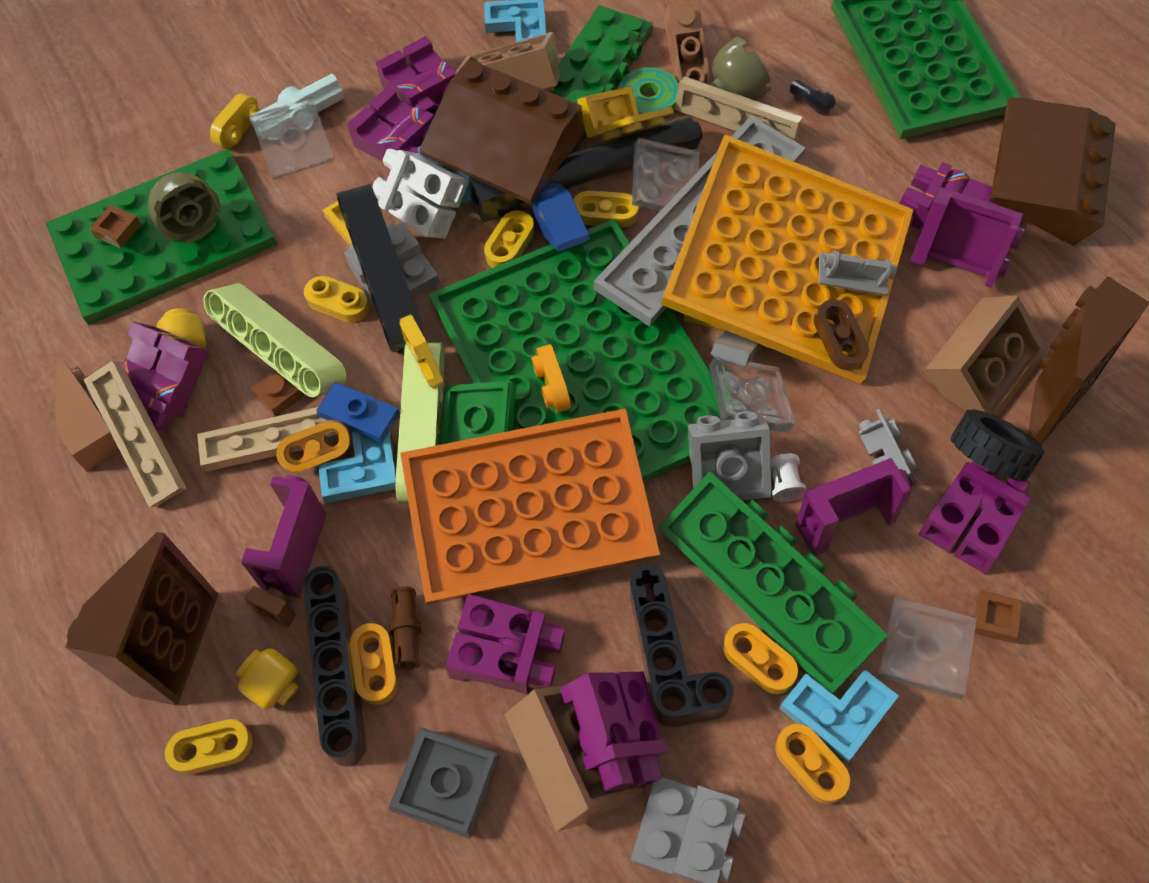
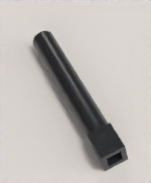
(590, 164)

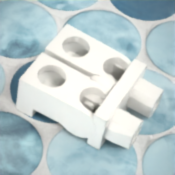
(420, 192)

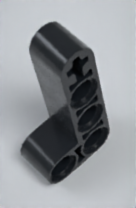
(667, 644)

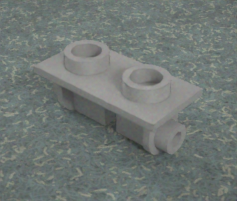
(854, 273)
(882, 436)

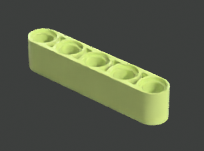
(274, 339)
(419, 411)

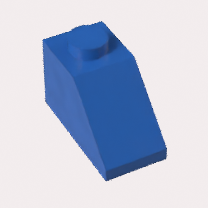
(558, 217)

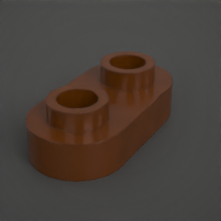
(843, 336)

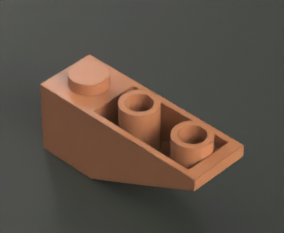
(687, 41)
(79, 419)

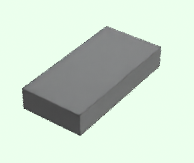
(734, 348)

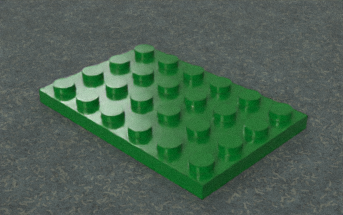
(925, 62)
(148, 265)

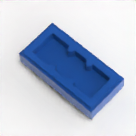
(358, 412)

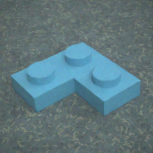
(521, 16)
(365, 474)
(843, 722)

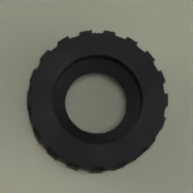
(997, 445)

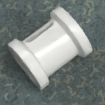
(786, 478)

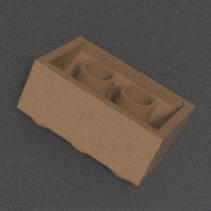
(527, 60)
(988, 356)
(551, 748)

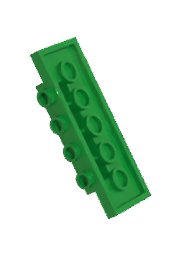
(601, 55)
(774, 582)

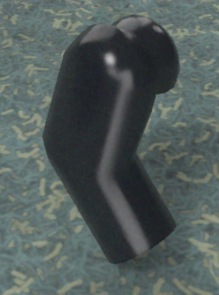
(813, 97)

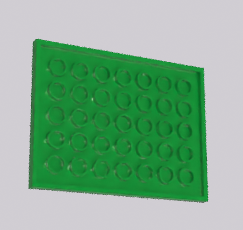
(601, 349)

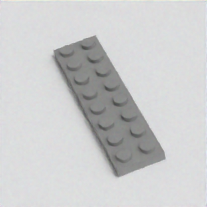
(643, 268)

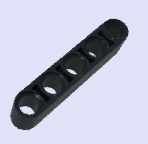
(378, 262)
(337, 682)

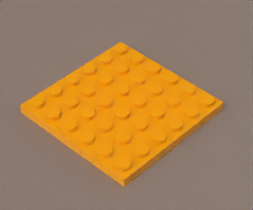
(758, 246)

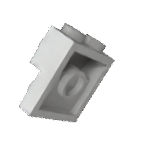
(415, 267)
(734, 452)
(687, 832)

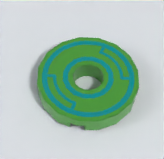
(652, 80)

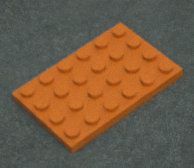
(527, 506)

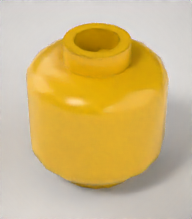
(184, 325)
(267, 678)

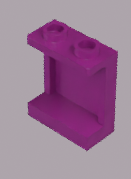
(969, 234)
(876, 486)
(294, 539)

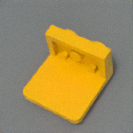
(615, 111)

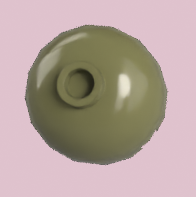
(740, 71)
(183, 207)

